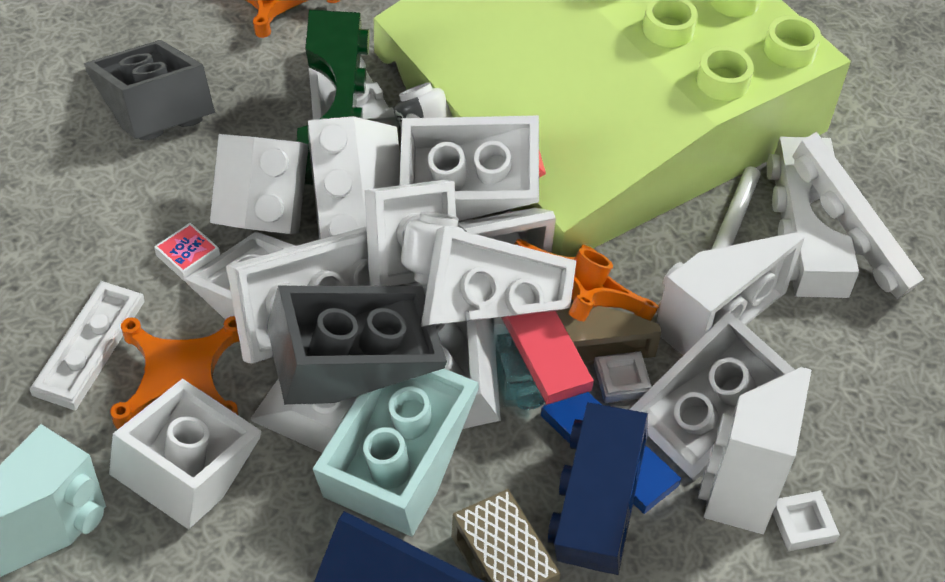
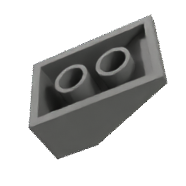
(152, 88)
(349, 340)

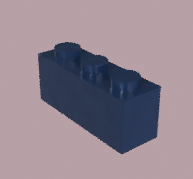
(599, 488)

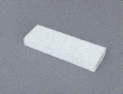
(86, 346)

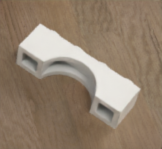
(827, 257)

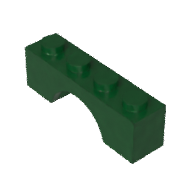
(335, 49)

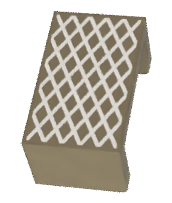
(501, 542)

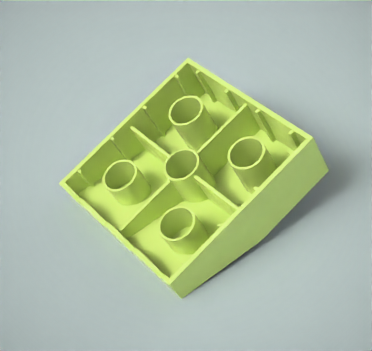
(629, 94)

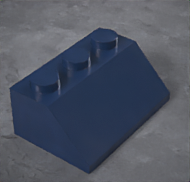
(371, 555)

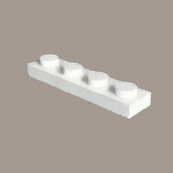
(845, 202)

